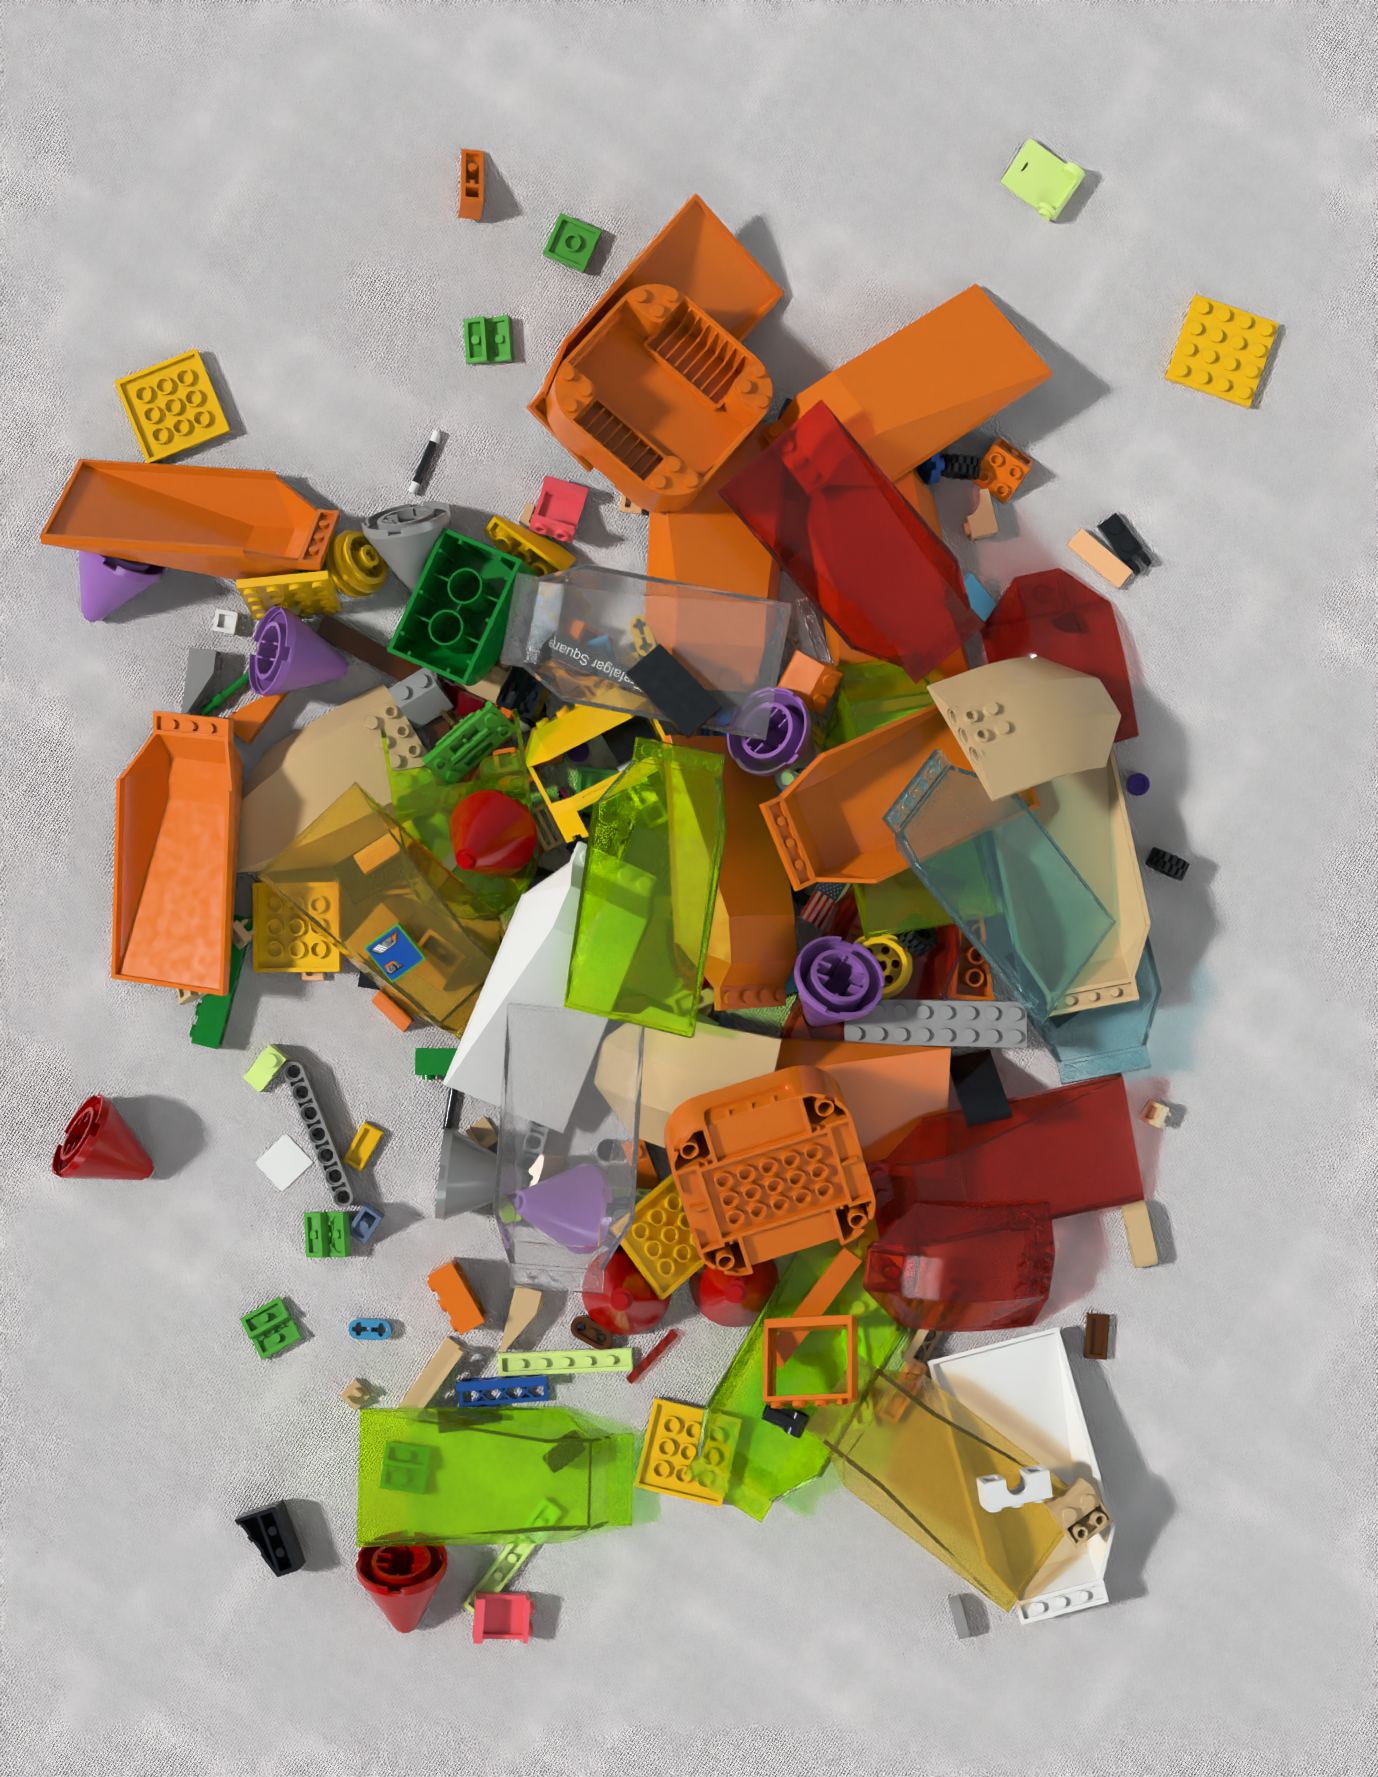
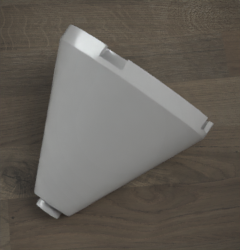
(407, 537)
(464, 1175)

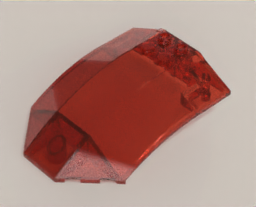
(1065, 623)
(963, 1266)

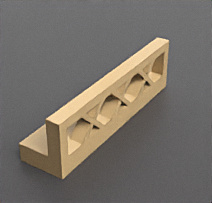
(916, 1340)
(433, 1375)

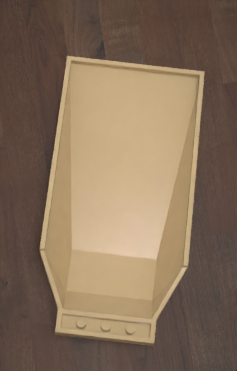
(1092, 828)

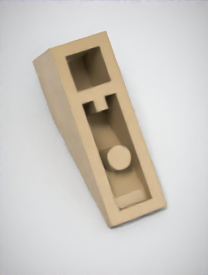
(521, 1312)

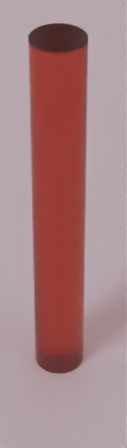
(650, 1358)

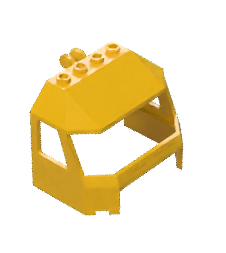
(561, 734)

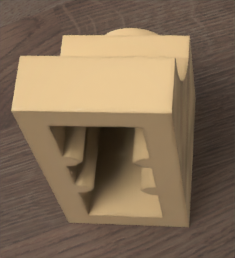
(982, 521)

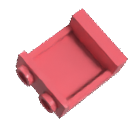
(558, 509)
(502, 1616)

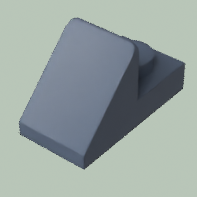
(365, 1223)

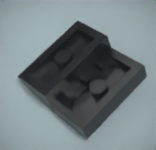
(523, 693)

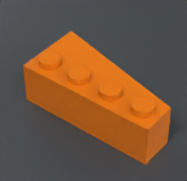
(971, 976)

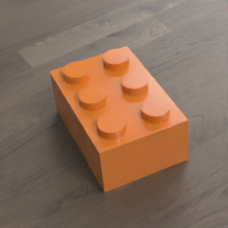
(457, 1296)

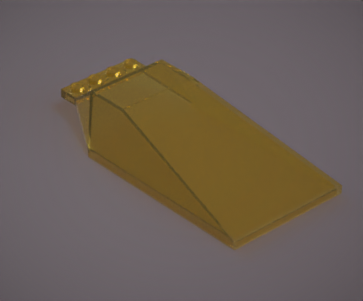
(365, 872)
(917, 1463)

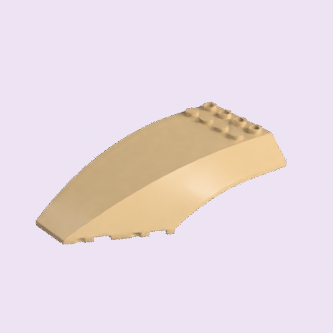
(316, 766)

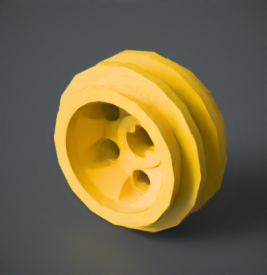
(355, 565)
(901, 974)

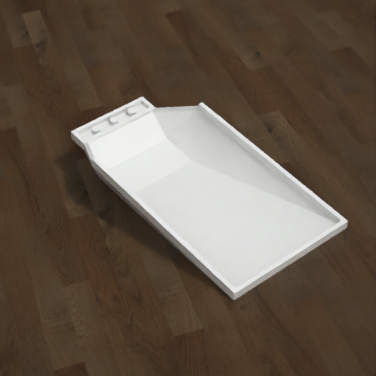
(526, 970)
(1032, 1400)

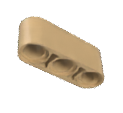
(1139, 1234)

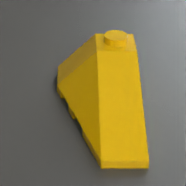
(536, 551)

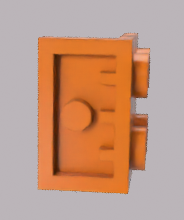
(1003, 469)

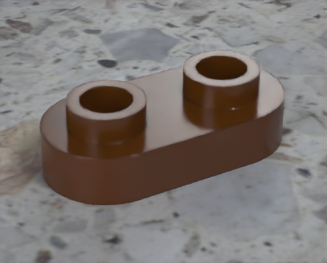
(591, 1332)

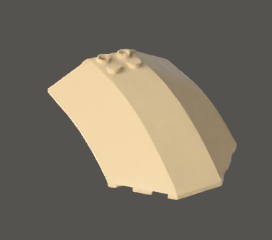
(1027, 721)
(687, 1067)

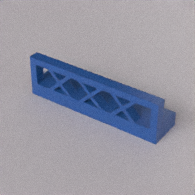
(500, 1383)

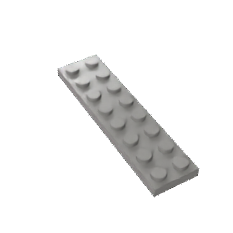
(942, 1023)

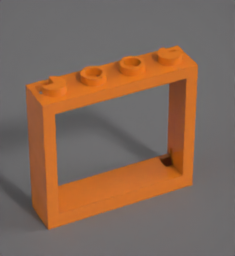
(775, 1325)

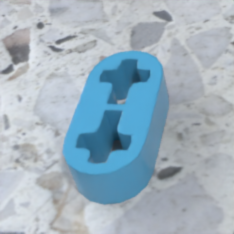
(370, 1334)

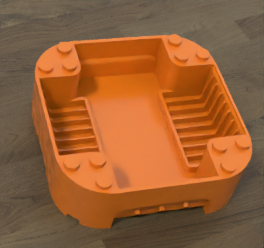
(658, 397)
(768, 1168)

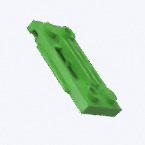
(468, 743)

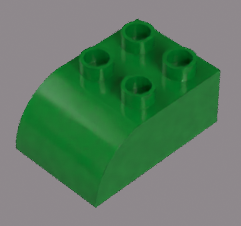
(459, 609)

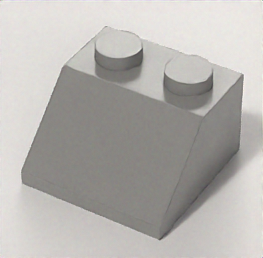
(421, 697)

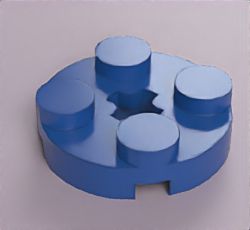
(931, 468)

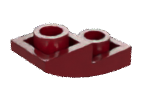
(463, 702)

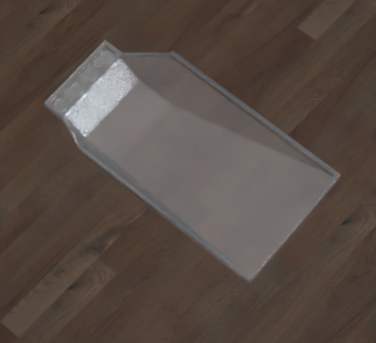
(596, 622)
(566, 1144)

